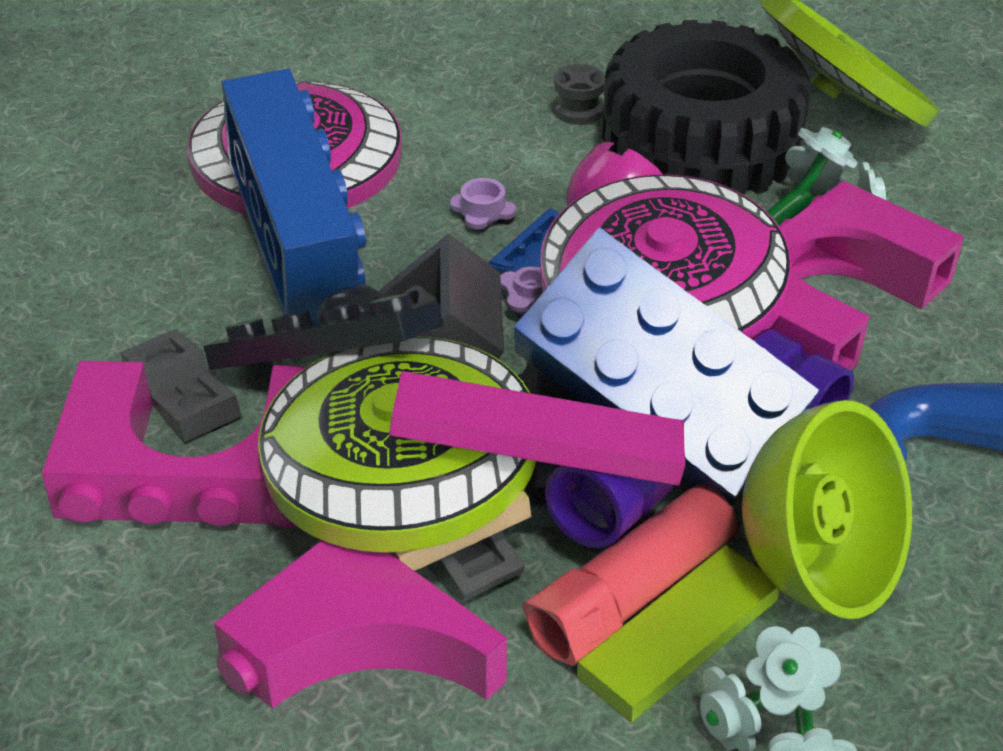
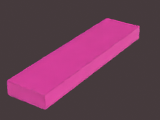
(539, 428)

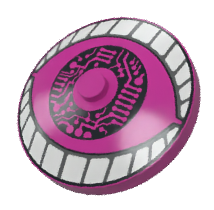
(360, 136)
(694, 234)

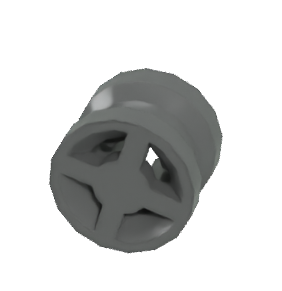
(579, 94)

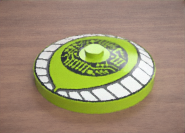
(846, 65)
(366, 490)

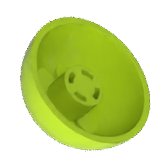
(830, 509)

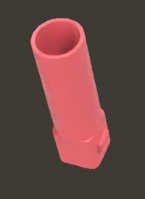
(595, 600)

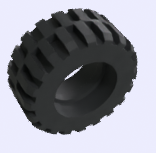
(707, 102)

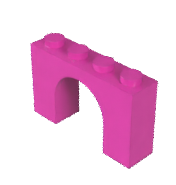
(867, 240)
(108, 473)

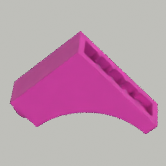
(349, 614)

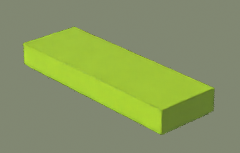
(677, 633)

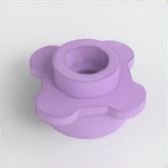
(482, 203)
(522, 288)

